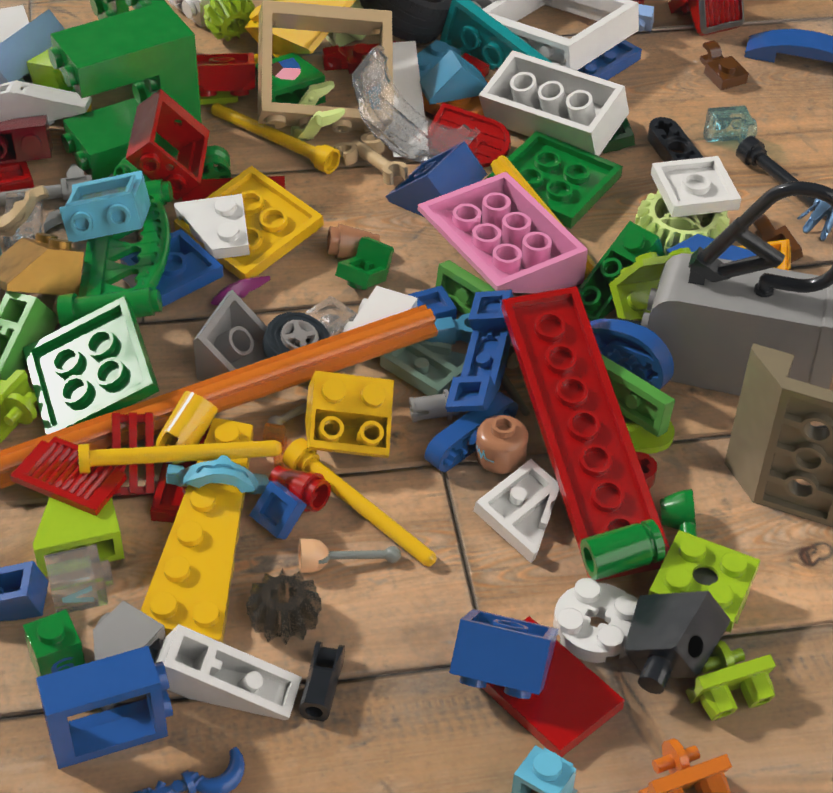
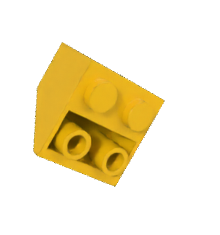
(349, 414)

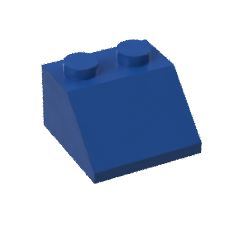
(437, 177)
(503, 653)

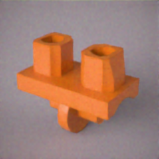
(705, 776)

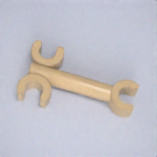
(370, 150)

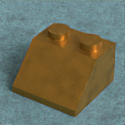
(41, 266)

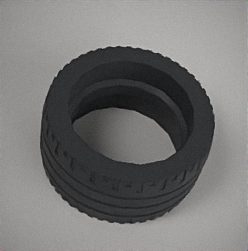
(414, 19)

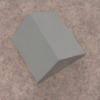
(229, 339)

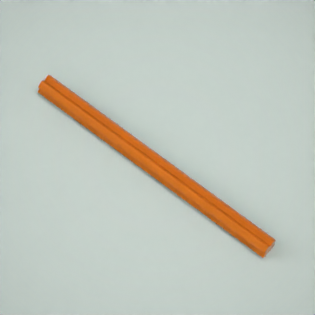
(249, 381)

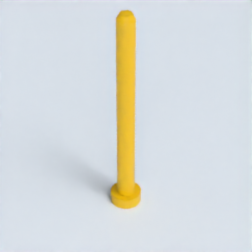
(175, 453)

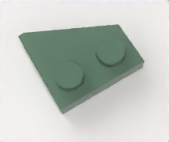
(425, 365)

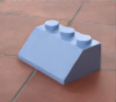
(25, 45)

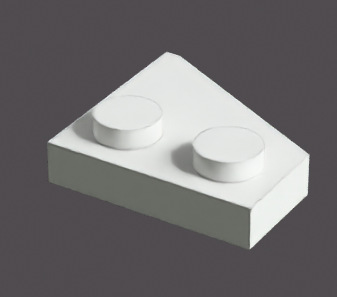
(520, 507)

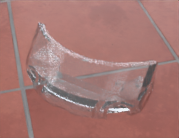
(394, 119)

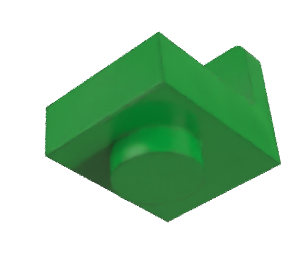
(368, 266)

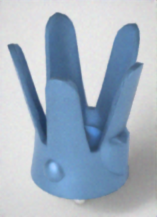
(821, 209)

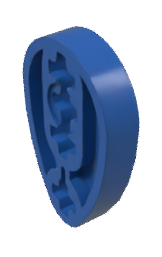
(635, 349)

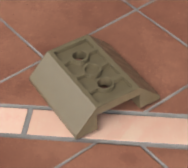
(778, 444)

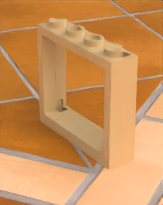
(314, 18)

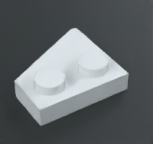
(217, 224)

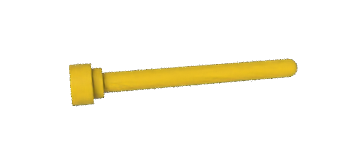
(323, 157)
(299, 457)

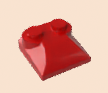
(226, 73)

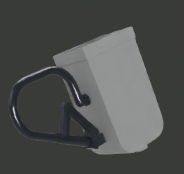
(719, 307)

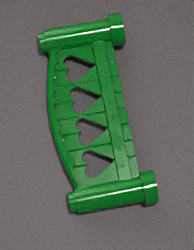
(102, 270)

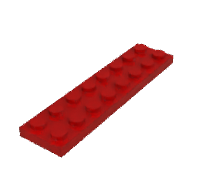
(579, 416)

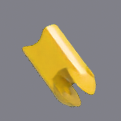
(187, 421)

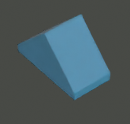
(452, 80)

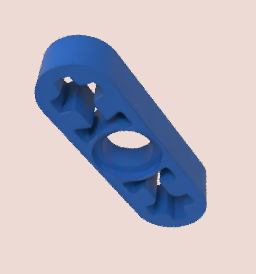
(459, 438)

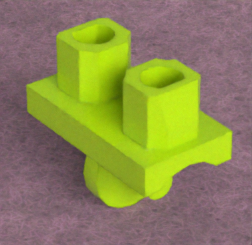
(16, 403)
(715, 687)

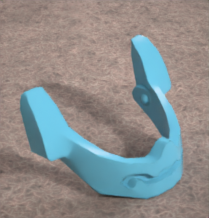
(217, 471)

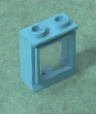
(106, 206)

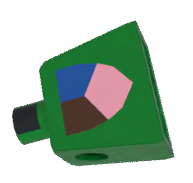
(292, 78)

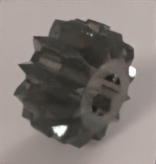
(284, 606)

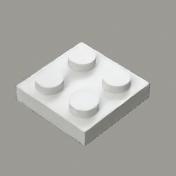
(695, 186)

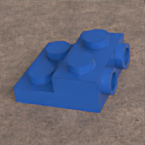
(186, 270)

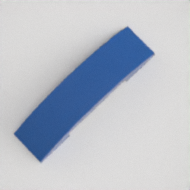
(792, 42)
(485, 355)

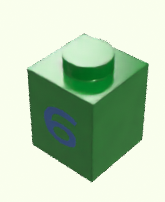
(53, 643)

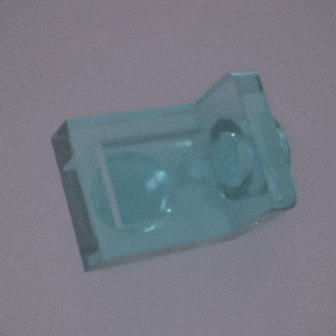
(729, 124)

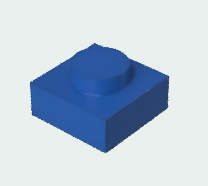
(438, 301)
(278, 510)

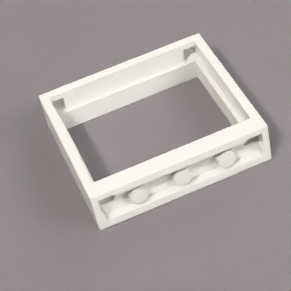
(614, 24)

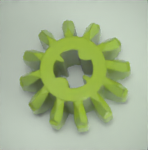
(227, 17)

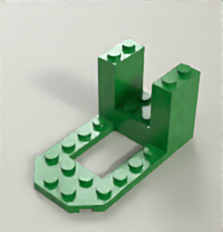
(119, 49)

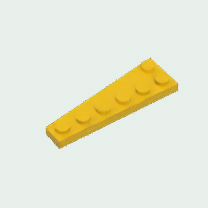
(199, 554)

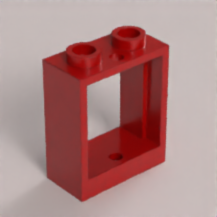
(188, 137)

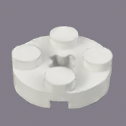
(590, 600)

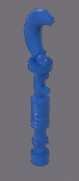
(193, 781)

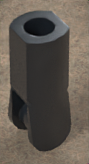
(321, 682)

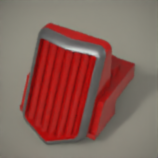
(711, 15)

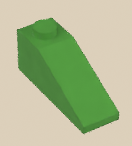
(21, 323)

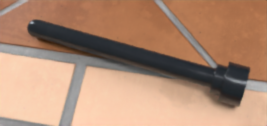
(753, 152)

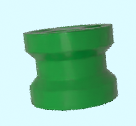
(220, 157)

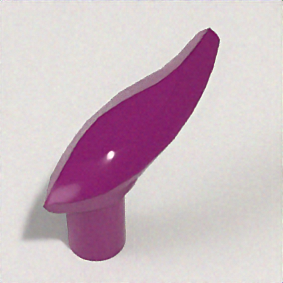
(241, 288)

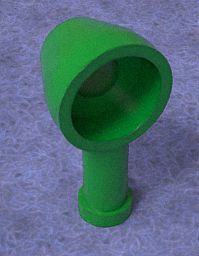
(679, 511)

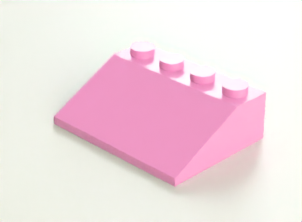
(508, 236)

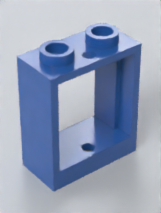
(97, 686)

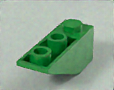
(622, 253)

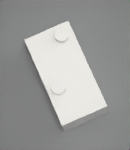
(555, 100)

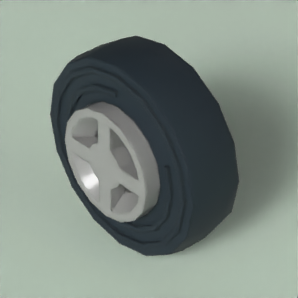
(291, 332)

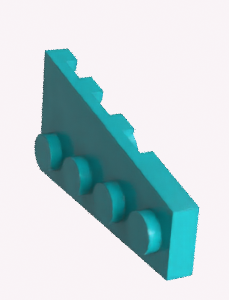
(482, 35)

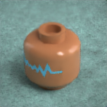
(501, 444)

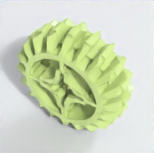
(655, 217)

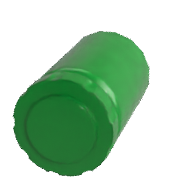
(622, 549)

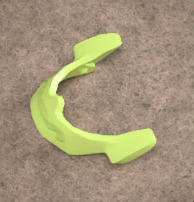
(320, 118)

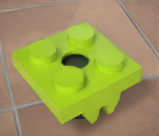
(707, 566)

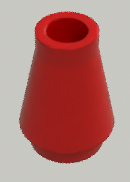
(306, 485)

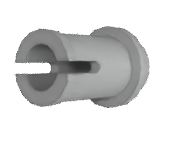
(430, 407)

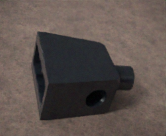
(673, 636)

